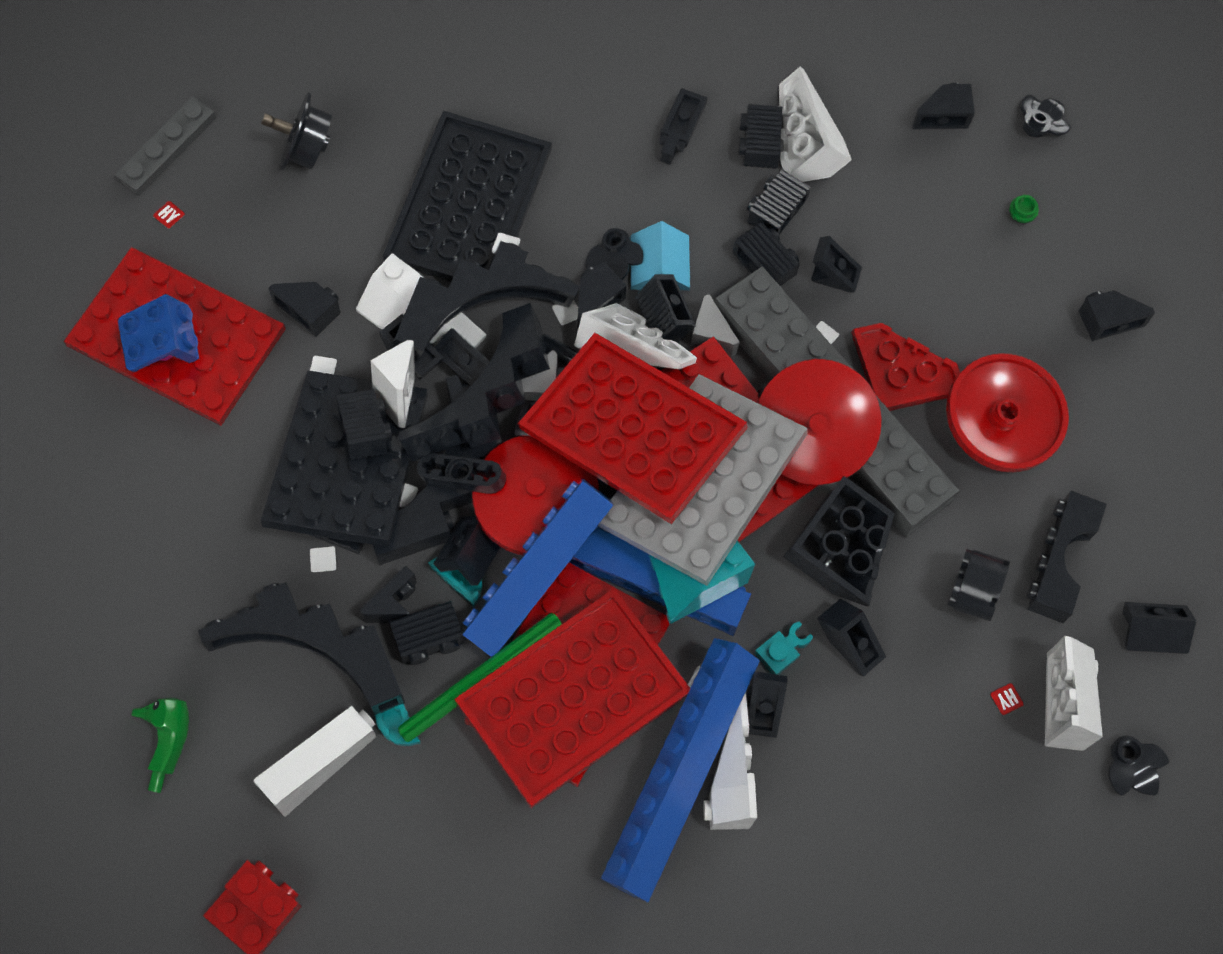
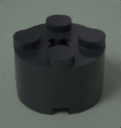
(979, 584)

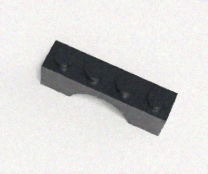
(1055, 590)

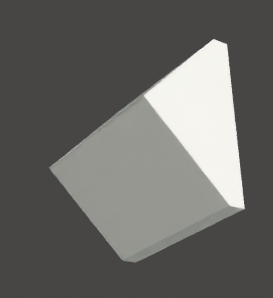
(394, 380)

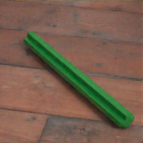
(446, 702)

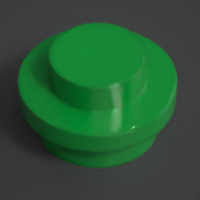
(1024, 209)

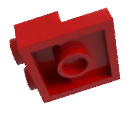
(253, 908)

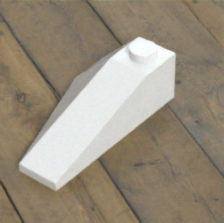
(809, 134)
(389, 296)
(630, 333)
(733, 789)

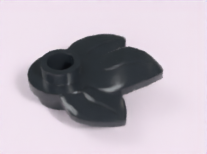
(1043, 117)
(618, 256)
(1139, 769)

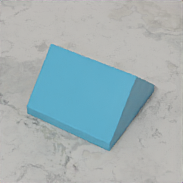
(664, 252)

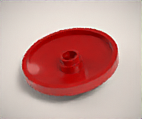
(1007, 412)
(838, 415)
(532, 487)

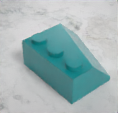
(685, 594)

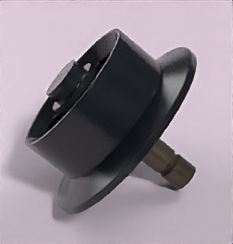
(305, 136)

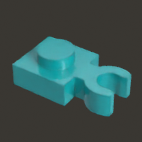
(781, 652)

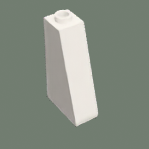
(316, 760)

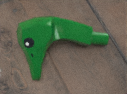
(172, 722)

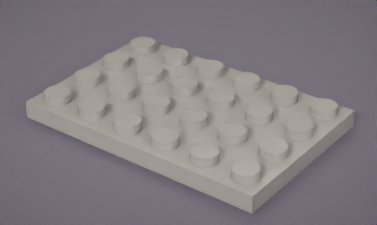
(725, 502)

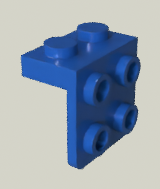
(158, 331)

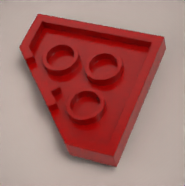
(902, 369)

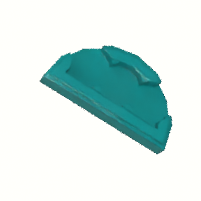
(460, 584)
(390, 720)

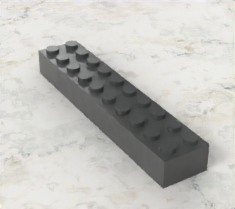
(779, 335)

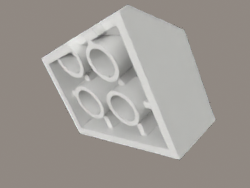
(1072, 696)

